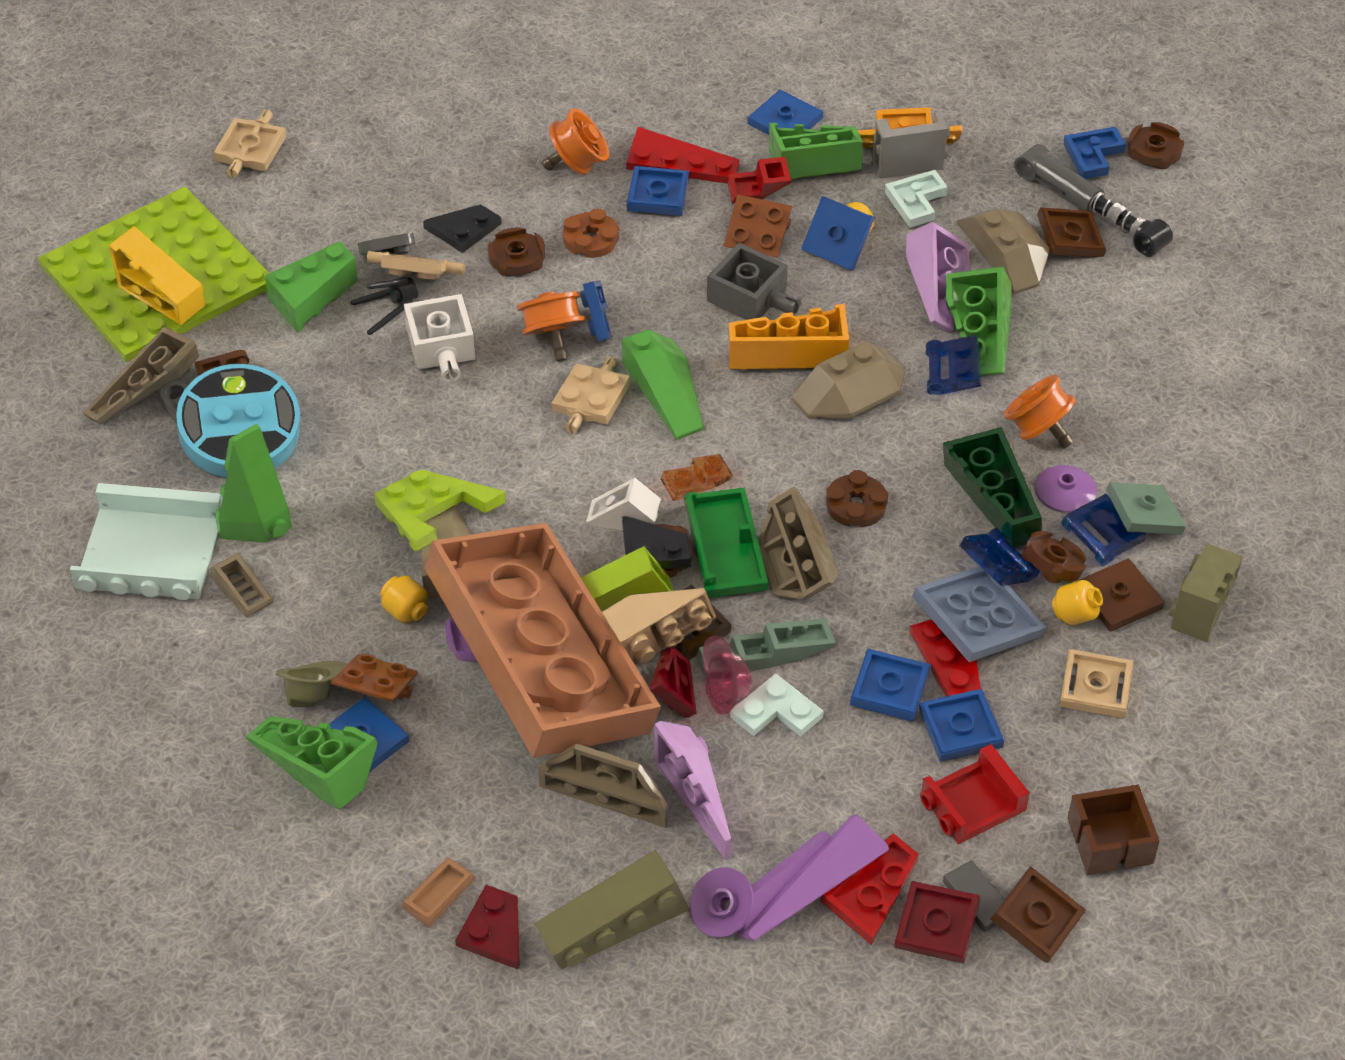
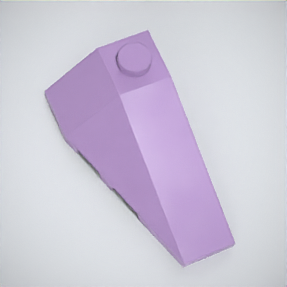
(931, 256)
(687, 768)

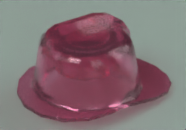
(726, 675)

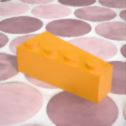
(788, 340)

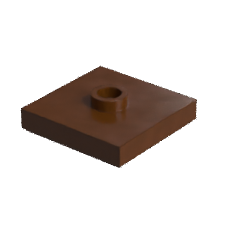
(1071, 232)
(1125, 594)
(1038, 914)

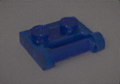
(963, 365)
(1106, 521)
(999, 558)

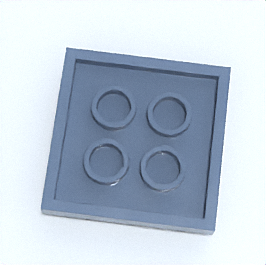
(978, 613)

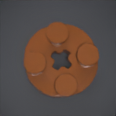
(594, 221)

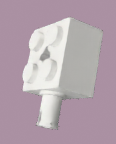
(440, 334)

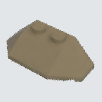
(1008, 242)
(850, 383)
(795, 549)
(605, 782)

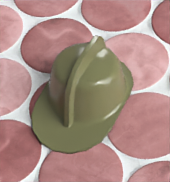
(309, 683)

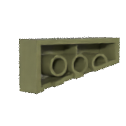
(613, 911)

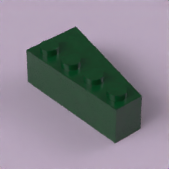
(995, 483)

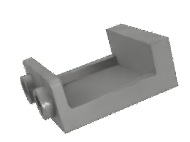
(910, 148)

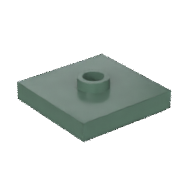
(1145, 508)

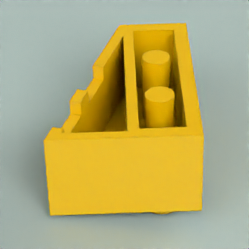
(155, 277)

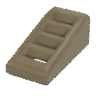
(234, 564)

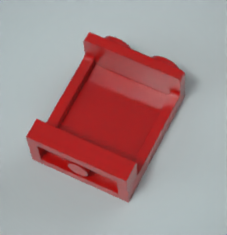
(975, 796)

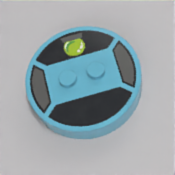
(230, 401)

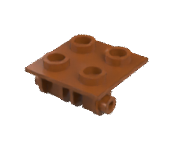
(758, 225)
(376, 678)

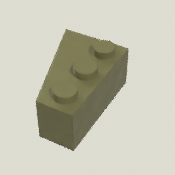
(1204, 592)

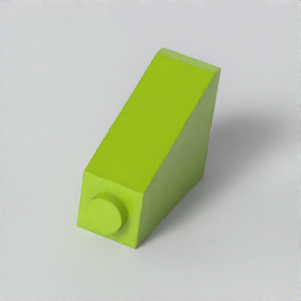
(627, 576)

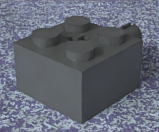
(750, 284)

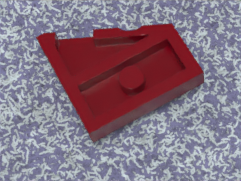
(674, 682)
(493, 927)

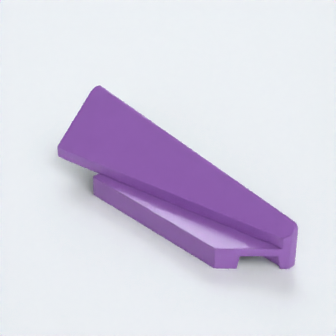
(811, 873)

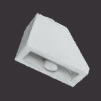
(628, 500)

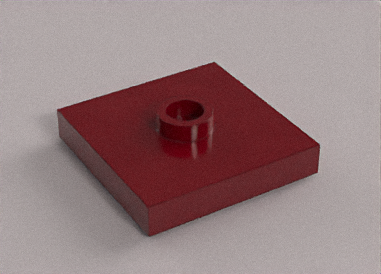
(937, 921)

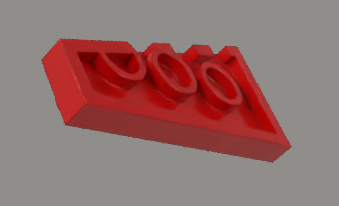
(665, 152)

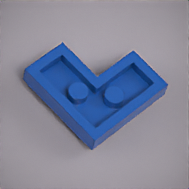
(1089, 149)
(594, 298)

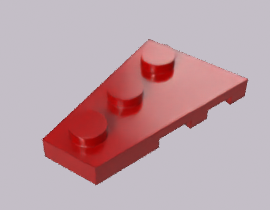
(947, 663)
(871, 892)

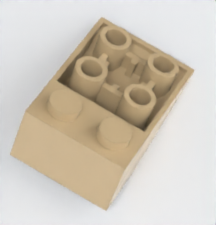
(658, 620)

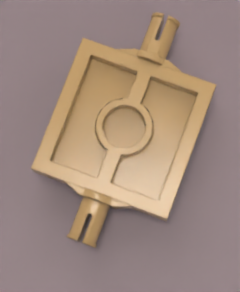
(250, 144)
(405, 265)
(591, 394)

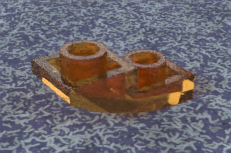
(702, 475)

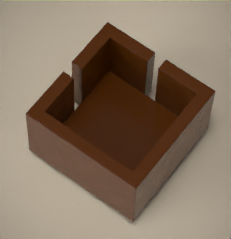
(1113, 829)

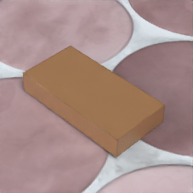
(438, 892)

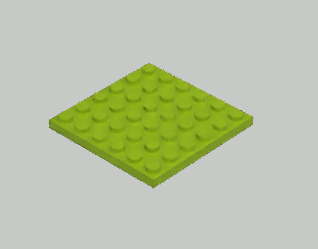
(187, 235)

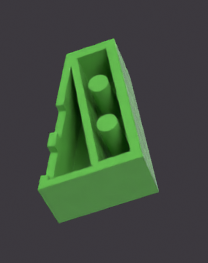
(817, 151)
(311, 283)

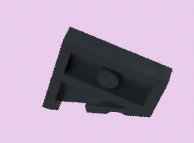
(463, 227)
(665, 545)

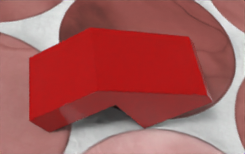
(768, 178)

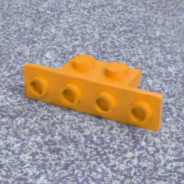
(905, 118)

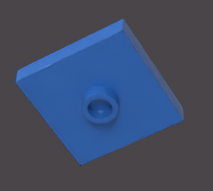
(785, 111)
(658, 190)
(837, 233)
(890, 684)
(374, 722)
(960, 724)

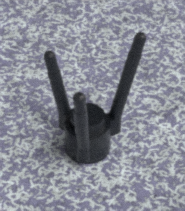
(399, 290)

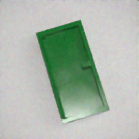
(725, 542)

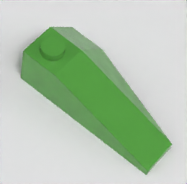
(982, 308)
(664, 379)
(252, 495)
(322, 759)

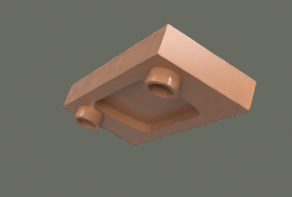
(541, 639)

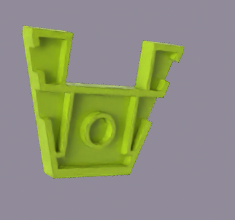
(427, 495)

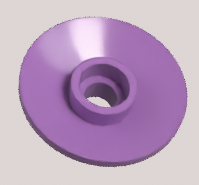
(1065, 496)
(709, 902)

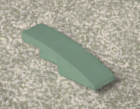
(780, 644)

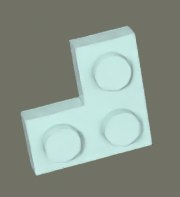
(912, 195)
(778, 700)

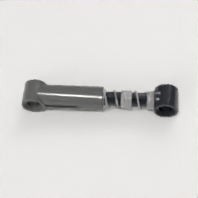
(1040, 166)

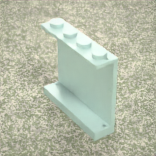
(149, 542)

